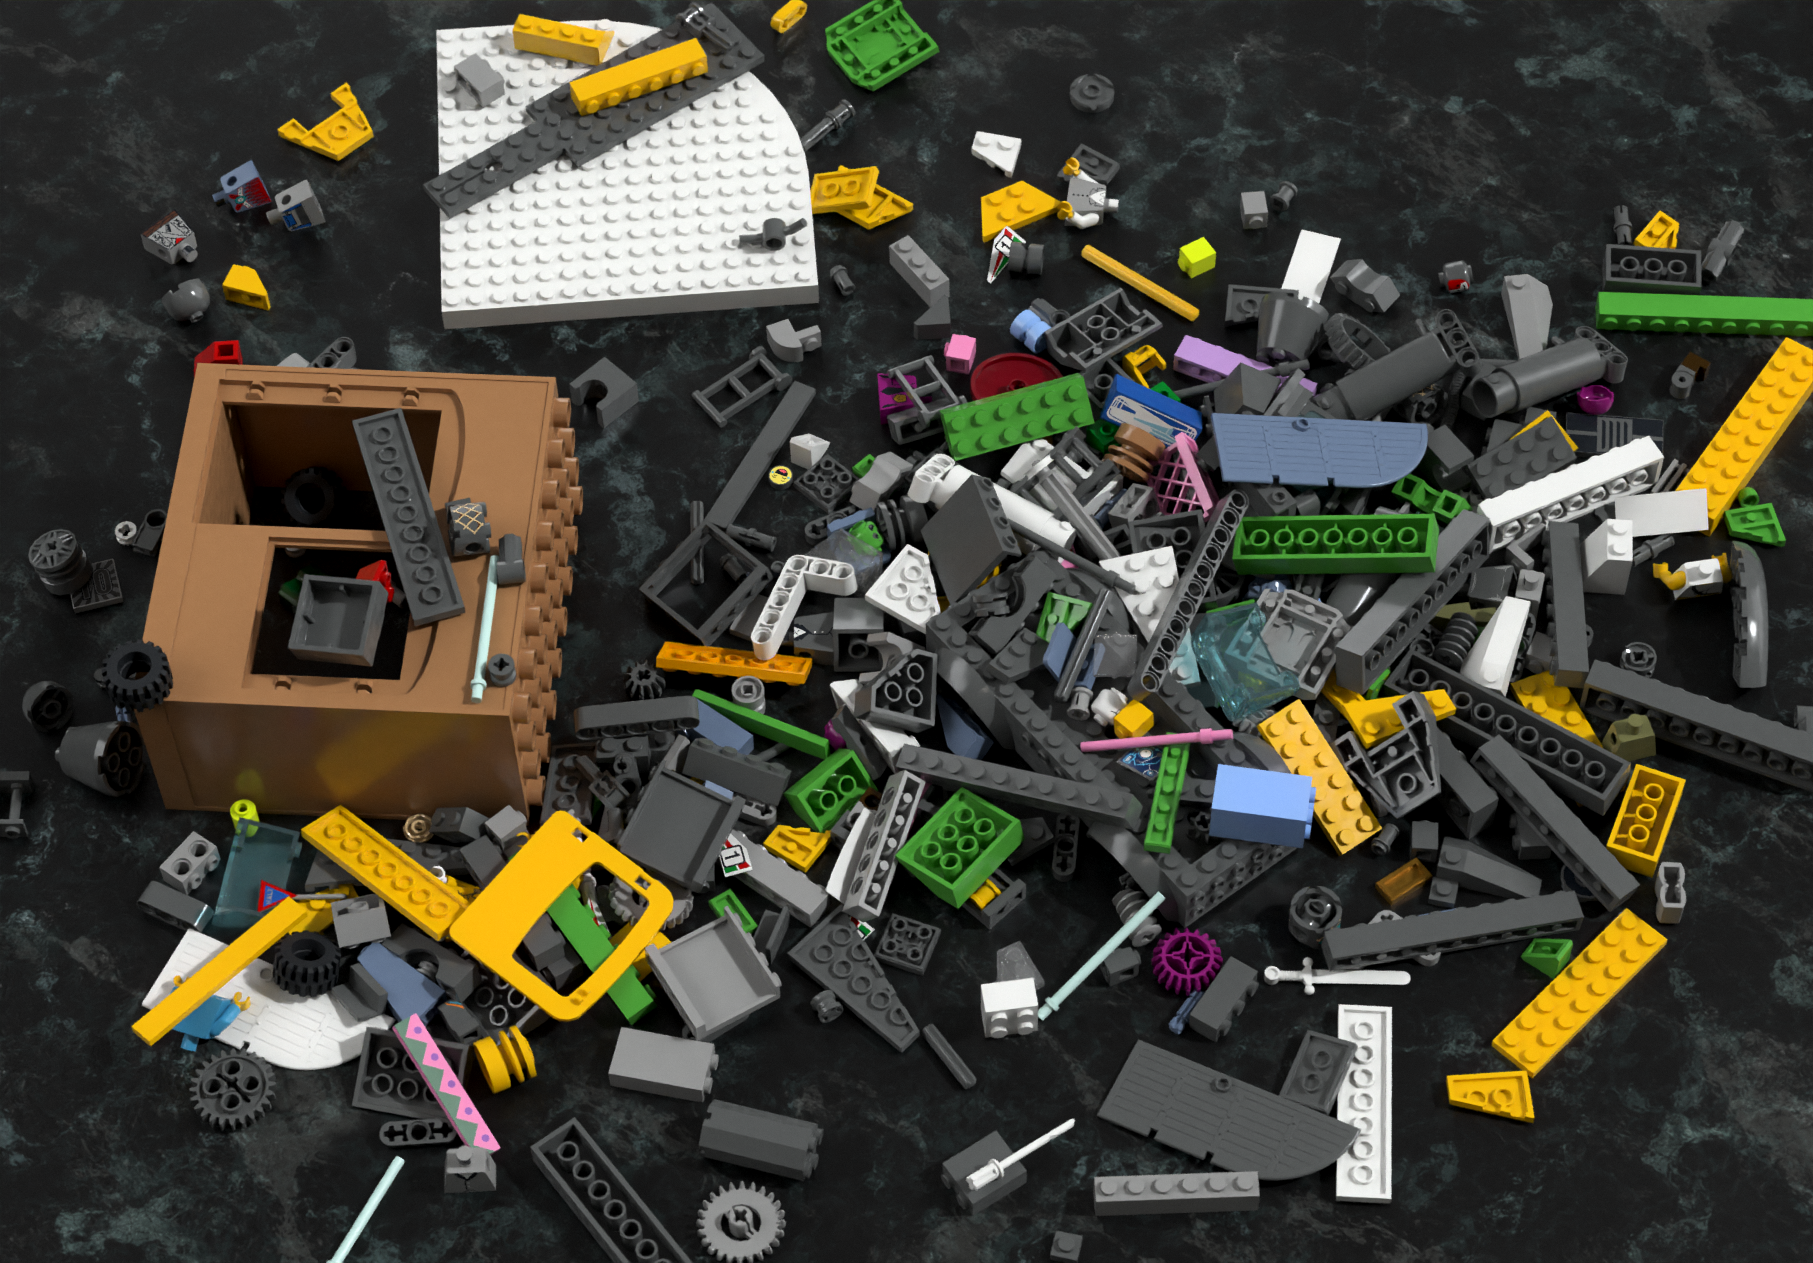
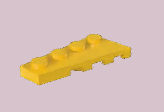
(1378, 721)

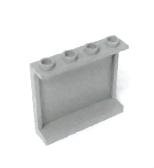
(714, 975)

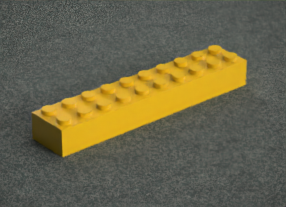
(1752, 429)

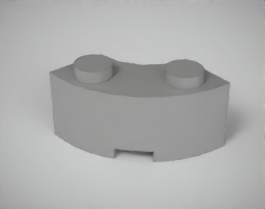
(881, 481)

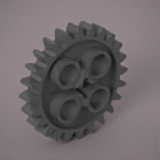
(250, 1073)

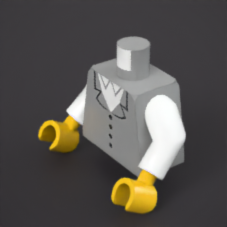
(1085, 199)

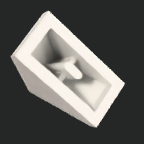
(807, 450)

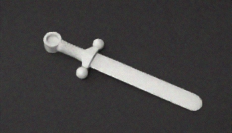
(1309, 976)

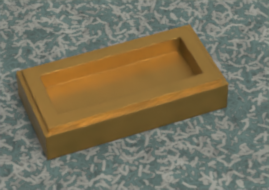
(1403, 881)

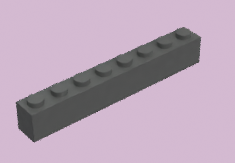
(1565, 605)
(1554, 823)

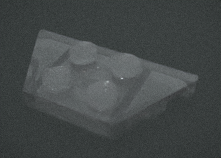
(849, 549)

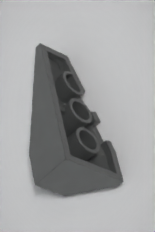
(1484, 871)

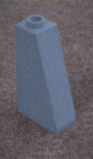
(406, 988)

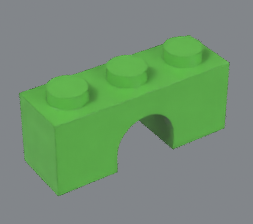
(1428, 500)

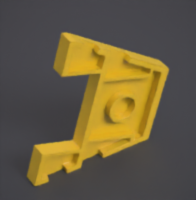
(338, 133)

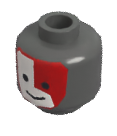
(1456, 276)

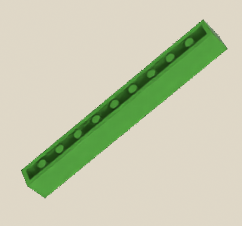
(1704, 314)

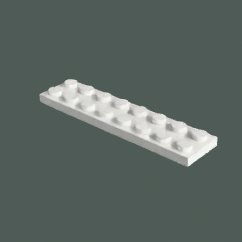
(1366, 1103)

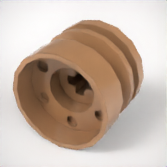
(1134, 451)

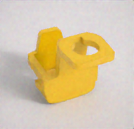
(1133, 359)

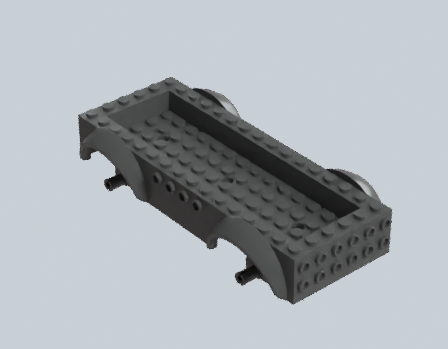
(1037, 726)

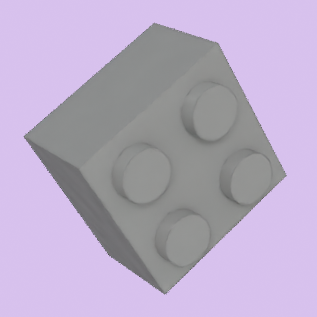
(360, 920)

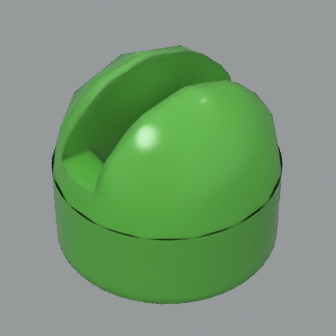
(1748, 497)

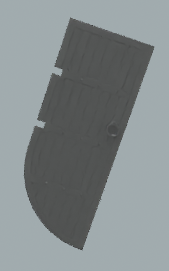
(1222, 1116)

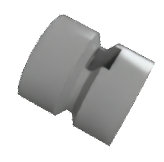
(749, 693)

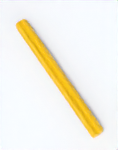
(1140, 283)

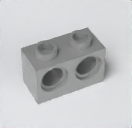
(1136, 504)
(186, 860)

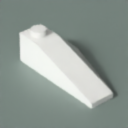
(1495, 651)

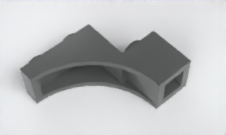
(1505, 430)

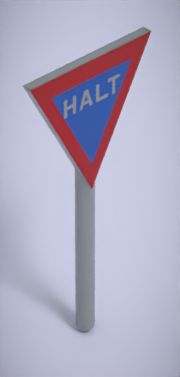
(272, 894)

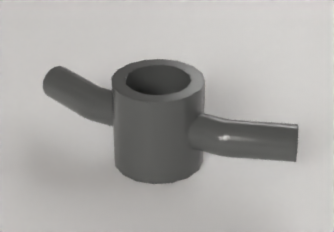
(773, 233)

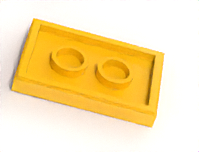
(843, 189)

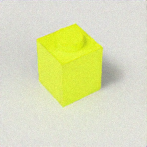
(1197, 257)

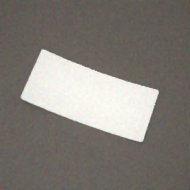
(849, 857)

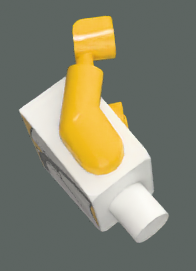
(1695, 577)

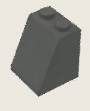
(1245, 391)
(851, 625)

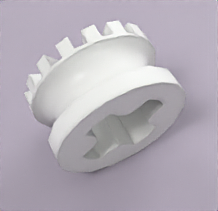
(120, 530)

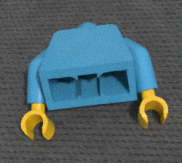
(209, 1018)

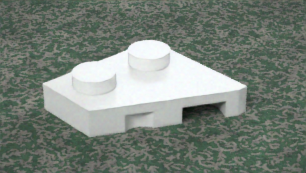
(997, 150)

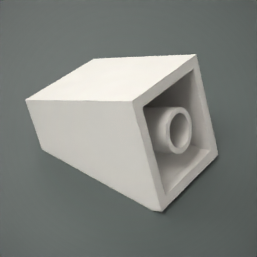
(1607, 557)

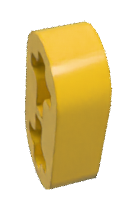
(788, 15)

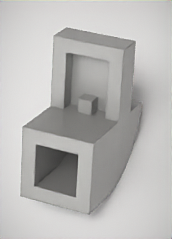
(790, 344)

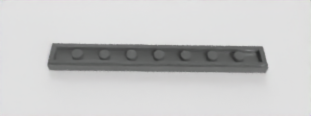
(760, 455)

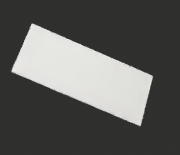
(1311, 264)
(1664, 512)

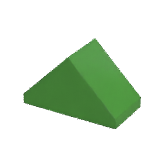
(1548, 955)

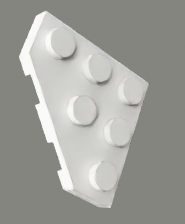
(907, 589)

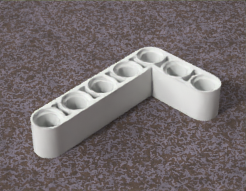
(796, 577)

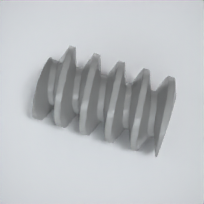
(1127, 905)

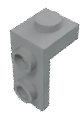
(1517, 549)

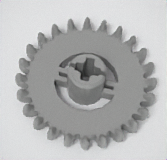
(624, 905)
(736, 1207)

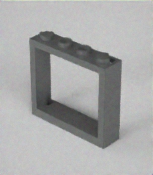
(734, 603)

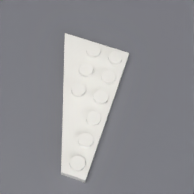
(1155, 582)

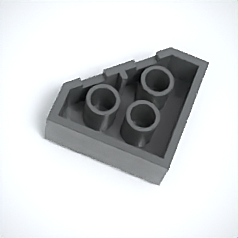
(901, 693)

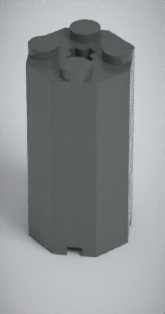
(760, 1140)

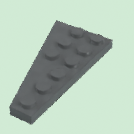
(328, 873)
(844, 963)

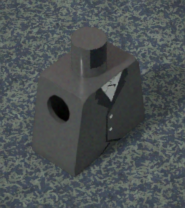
(812, 638)

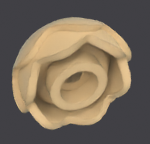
(417, 822)

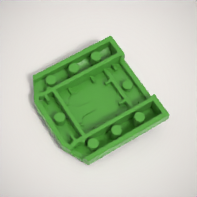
(878, 43)

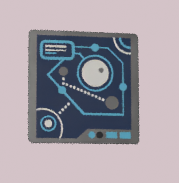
(1143, 760)

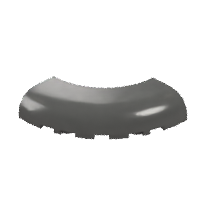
(1750, 616)

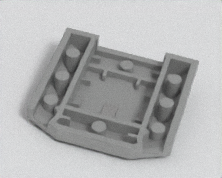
(1302, 637)

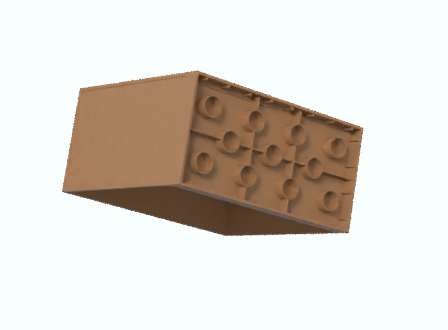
(328, 738)

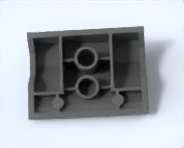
(1099, 332)

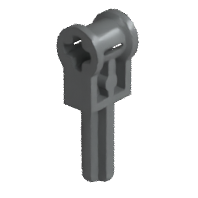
(701, 23)
(603, 785)

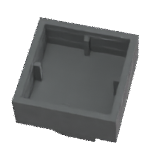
(338, 620)

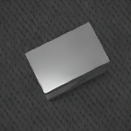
(890, 647)

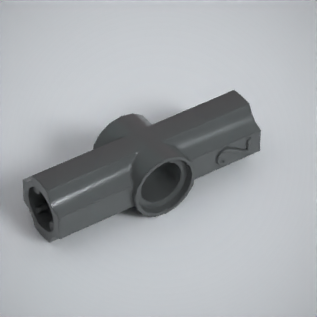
(1721, 251)

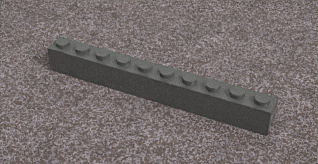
(1021, 786)
(1451, 930)

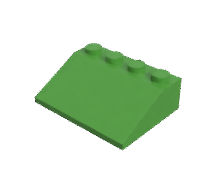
(961, 846)

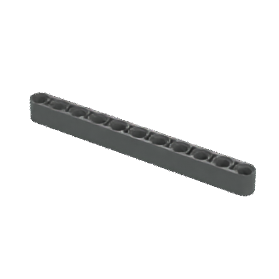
(1188, 595)

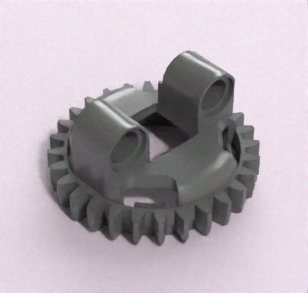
(1343, 349)

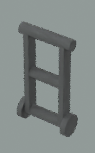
(756, 357)
(924, 415)

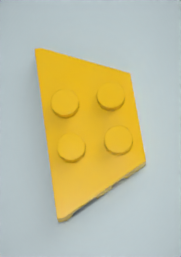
(883, 208)
(1015, 208)

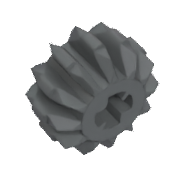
(644, 681)

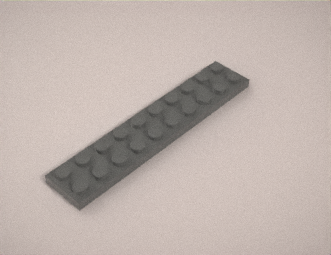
(408, 517)

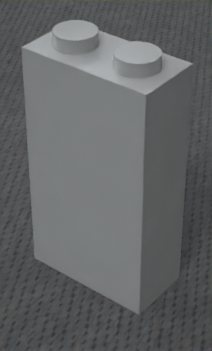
(663, 1065)

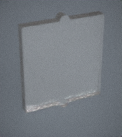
(1115, 655)

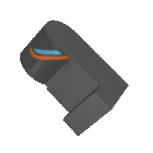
(459, 1021)

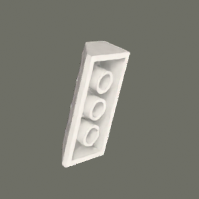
(1037, 450)
(886, 739)

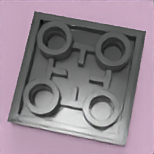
(826, 483)
(907, 944)

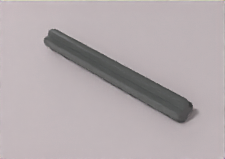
(1083, 644)

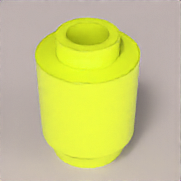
(244, 809)

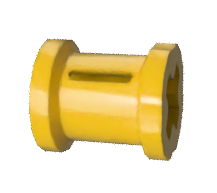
(984, 894)

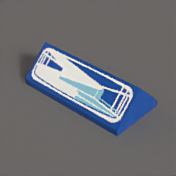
(1149, 411)

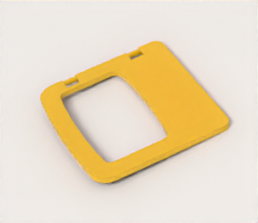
(528, 887)

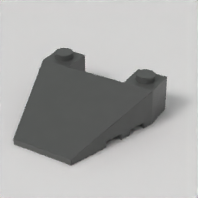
(1403, 768)

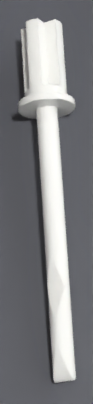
(994, 1169)

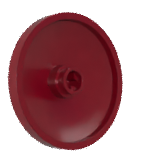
(1009, 373)

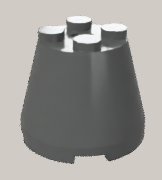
(1288, 328)
(104, 756)

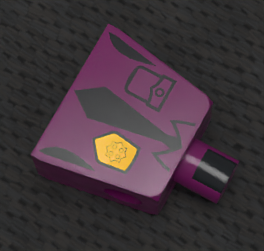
(893, 398)

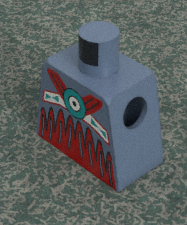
(242, 189)

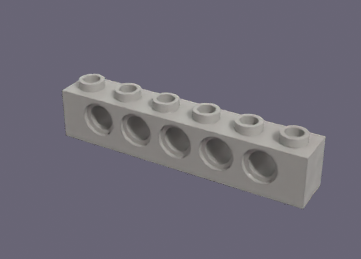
(883, 843)

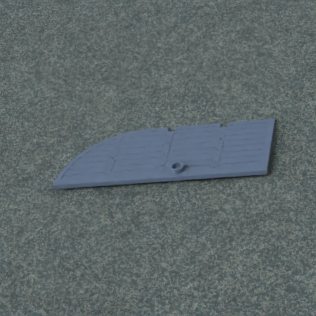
(1316, 450)

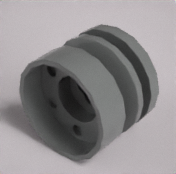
(901, 522)
(60, 562)

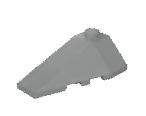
(1528, 313)

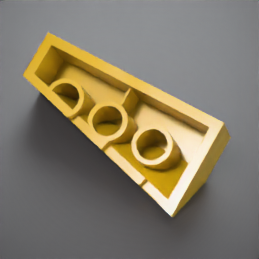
(561, 40)

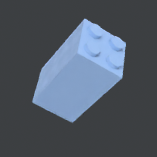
(1262, 806)

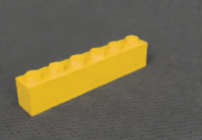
(638, 77)

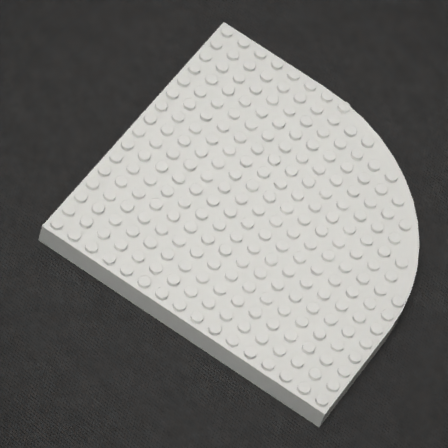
(637, 225)

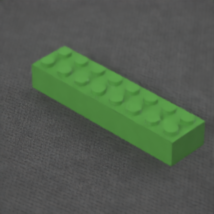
(1336, 544)

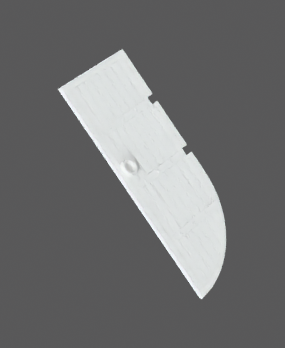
(277, 1025)

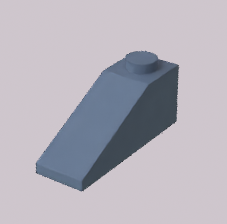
(961, 731)

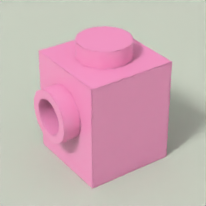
(960, 353)

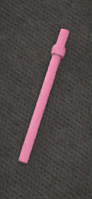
(1205, 736)

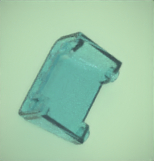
(1239, 661)
(255, 855)

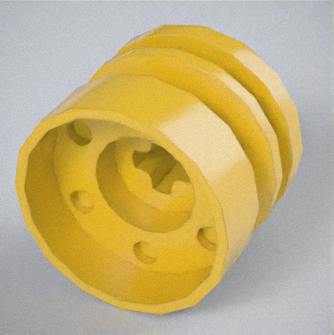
(505, 1059)

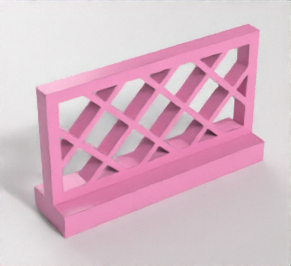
(1201, 480)

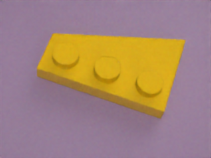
(319, 910)
(1493, 1093)

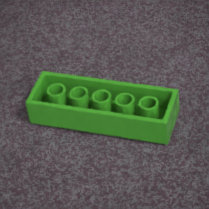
(1016, 416)

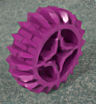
(1173, 969)

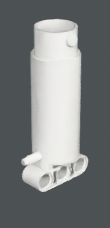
(941, 479)

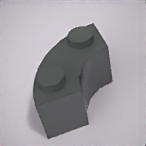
(1365, 286)

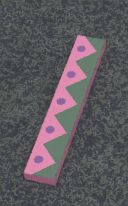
(444, 1084)

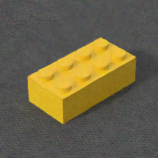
(1645, 819)

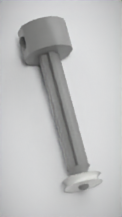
(1072, 509)

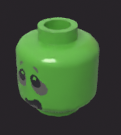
(868, 533)

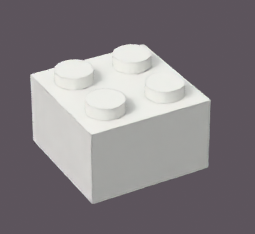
(1009, 1008)

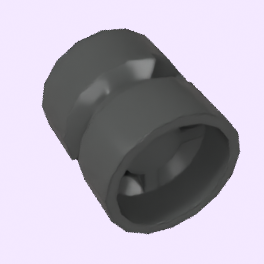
(1026, 258)

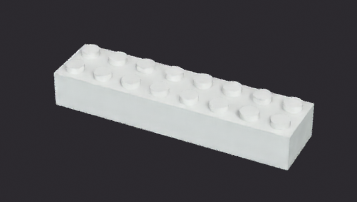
(1572, 491)

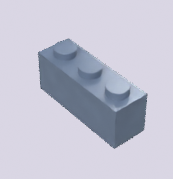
(719, 730)

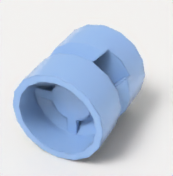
(1030, 329)

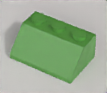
(829, 790)

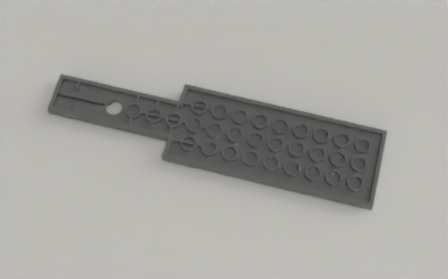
(562, 129)

